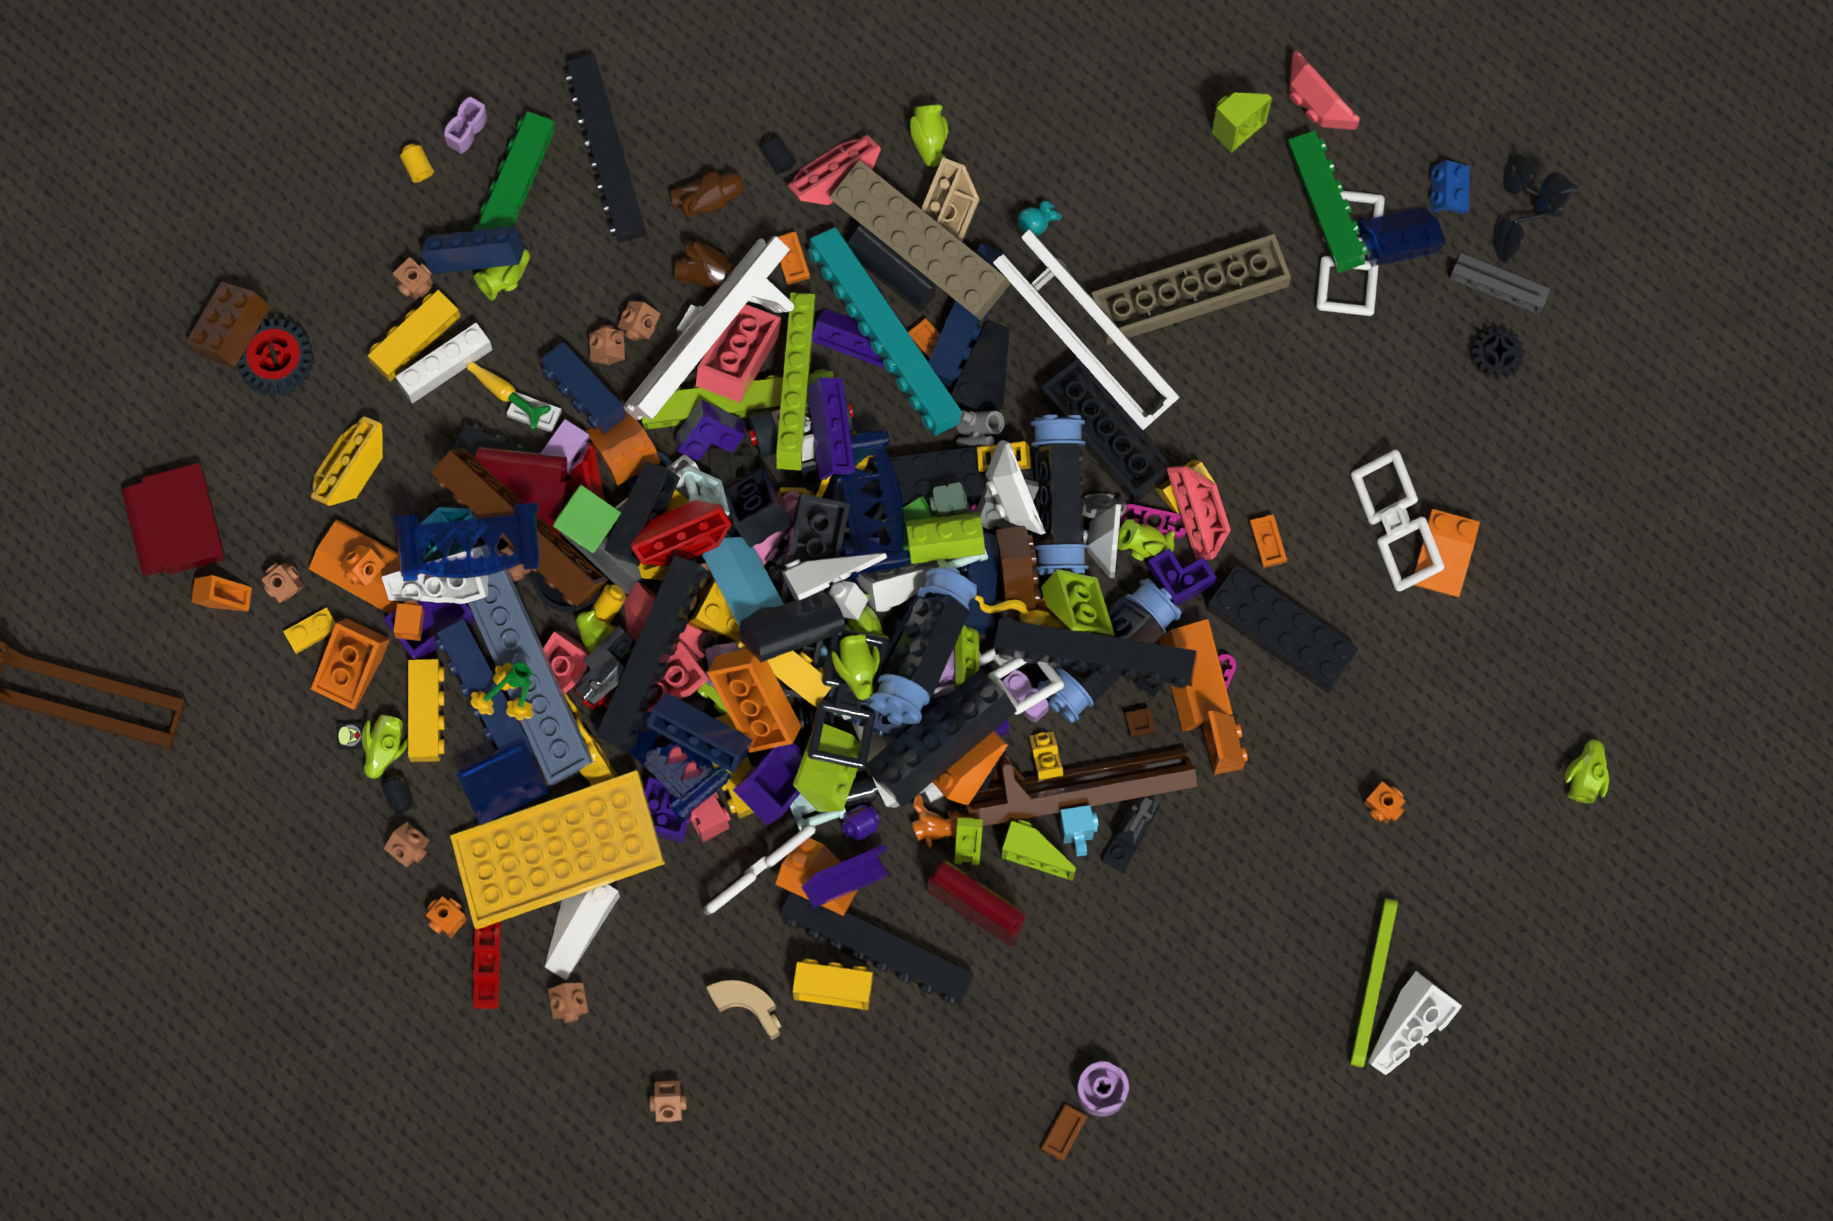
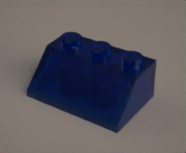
(1401, 236)
(502, 783)

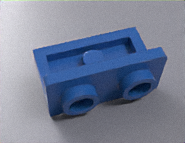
(1450, 187)

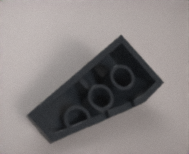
(984, 374)

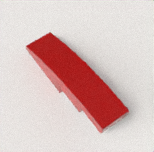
(487, 966)

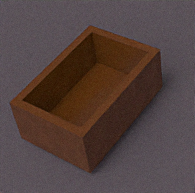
(227, 324)
(1016, 568)

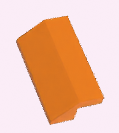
(332, 552)
(1208, 685)

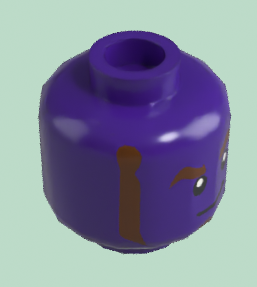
(860, 822)

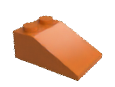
(624, 448)
(1455, 543)
(349, 662)
(1223, 742)
(968, 773)
(803, 864)

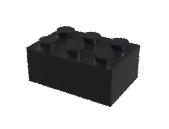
(757, 506)

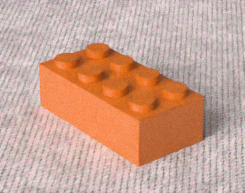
(754, 699)

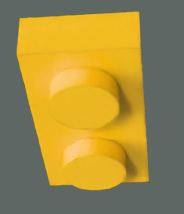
(310, 630)

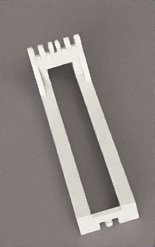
(1057, 268)
(743, 285)

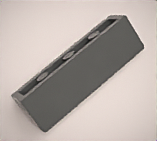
(1500, 284)
(618, 571)

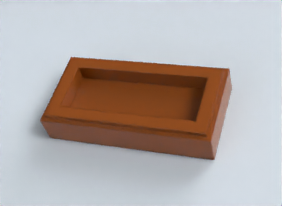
(1064, 1132)

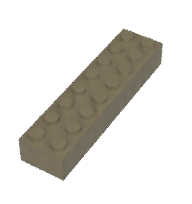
(920, 240)
(1194, 287)

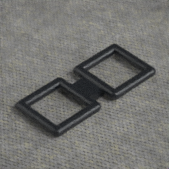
(846, 704)

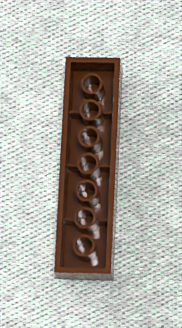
(490, 498)

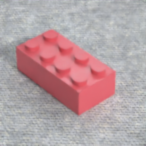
(738, 353)

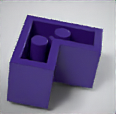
(706, 426)
(1180, 582)
(665, 821)

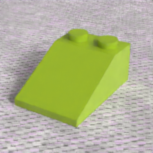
(1078, 602)
(1032, 849)

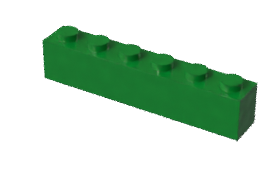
(517, 172)
(1327, 202)

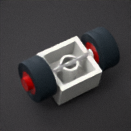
(765, 432)

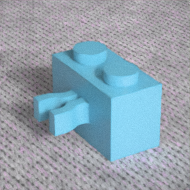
(1077, 826)

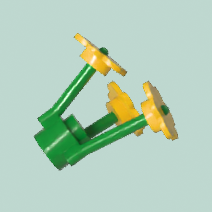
(505, 678)

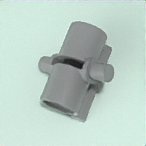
(978, 425)

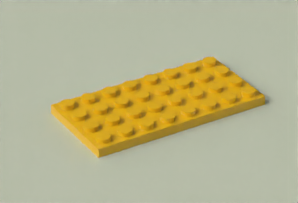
(557, 849)

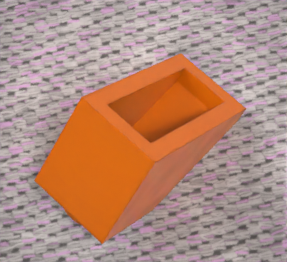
(221, 593)

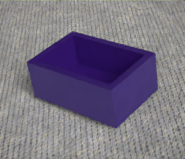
(436, 618)
(769, 783)

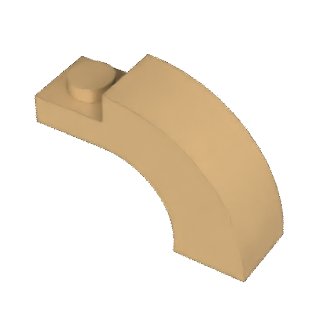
(745, 995)

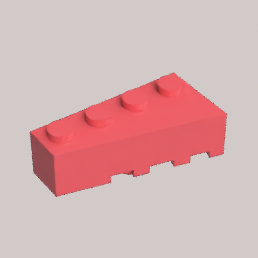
(709, 817)

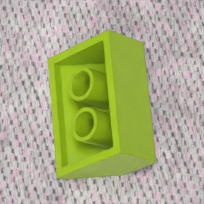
(1240, 117)
(945, 537)
(825, 783)

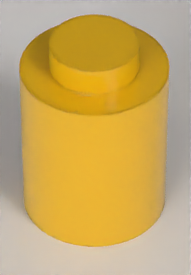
(416, 163)
(609, 603)

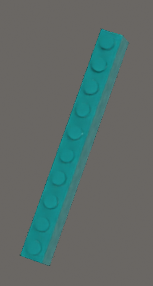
(884, 331)

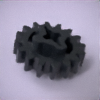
(1488, 353)

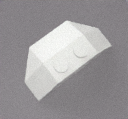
(1010, 490)

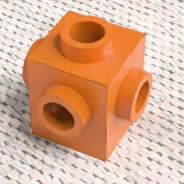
(362, 565)
(1388, 795)
(448, 924)

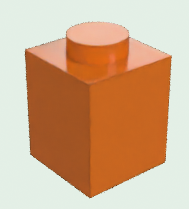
(409, 621)

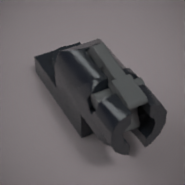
(604, 666)
(1131, 833)

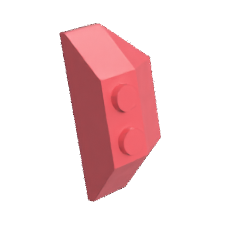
(1317, 97)
(823, 175)
(1200, 511)
(637, 608)

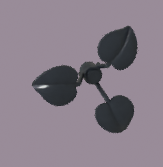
(1555, 193)

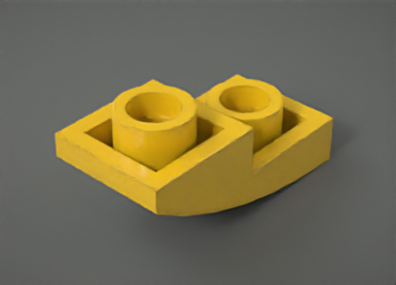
(1046, 755)

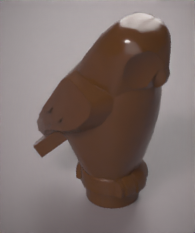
(707, 193)
(704, 267)

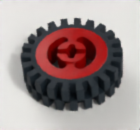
(297, 351)

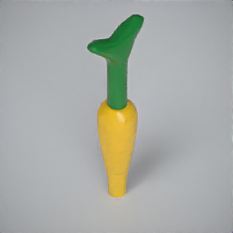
(506, 392)

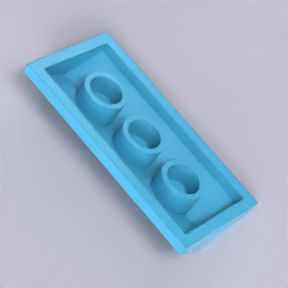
(741, 578)

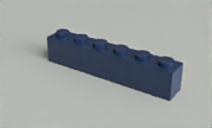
(958, 333)
(477, 676)

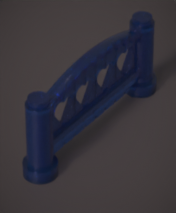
(862, 526)
(518, 528)
(687, 792)

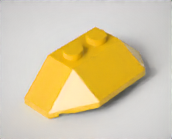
(349, 463)

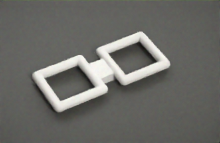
(1326, 262)
(1397, 520)
(1008, 666)
(754, 870)

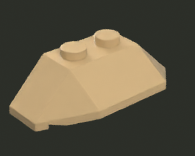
(952, 198)

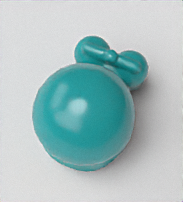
(1038, 218)

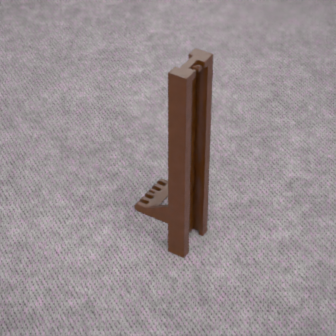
(84, 718)
(1091, 785)

